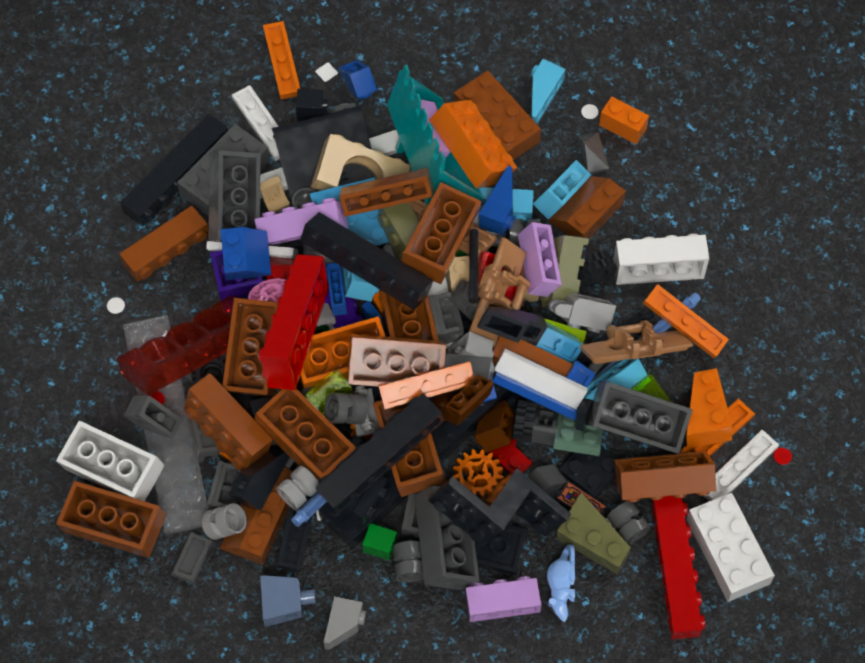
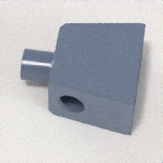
(283, 599)

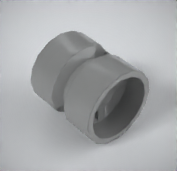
(295, 490)
(224, 521)

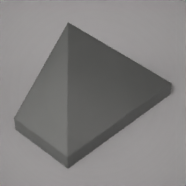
(593, 153)

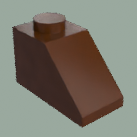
(496, 427)

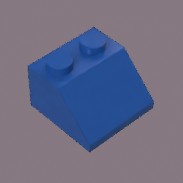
(245, 253)

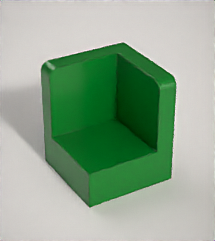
(379, 541)

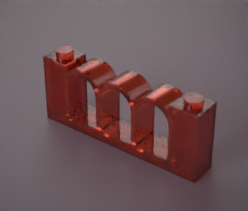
(140, 364)

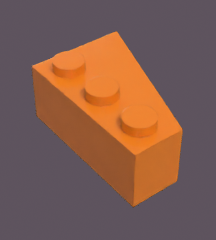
(710, 416)

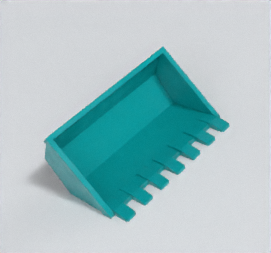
(416, 137)

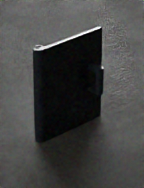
(302, 142)

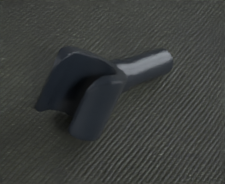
(536, 311)

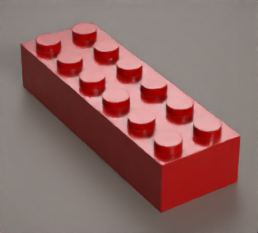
(294, 322)

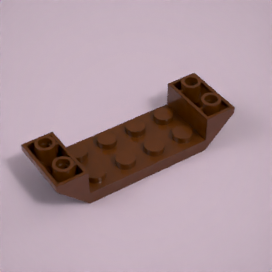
(462, 402)

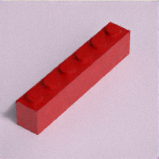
(677, 568)

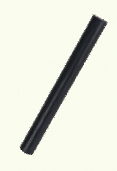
(473, 266)

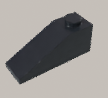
(257, 481)

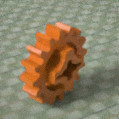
(473, 465)

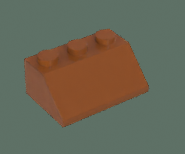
(589, 207)

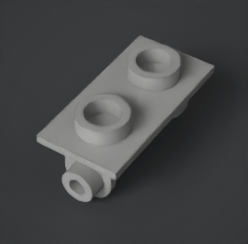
(371, 423)

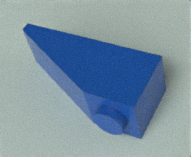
(498, 209)

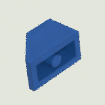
(358, 79)

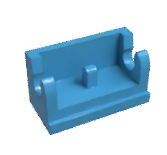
(560, 343)

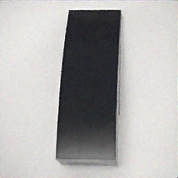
(513, 324)

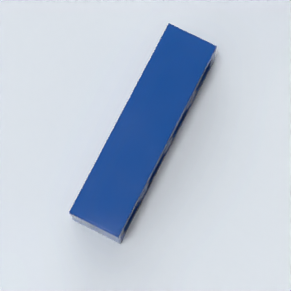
(336, 289)

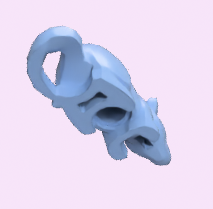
(560, 577)

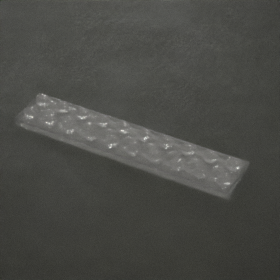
(180, 482)

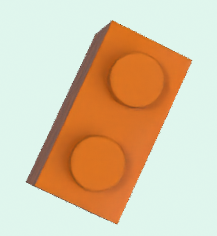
(624, 120)

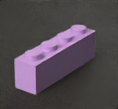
(291, 222)

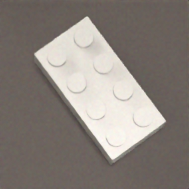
(661, 259)
(110, 462)
(730, 547)

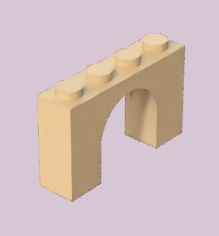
(341, 152)

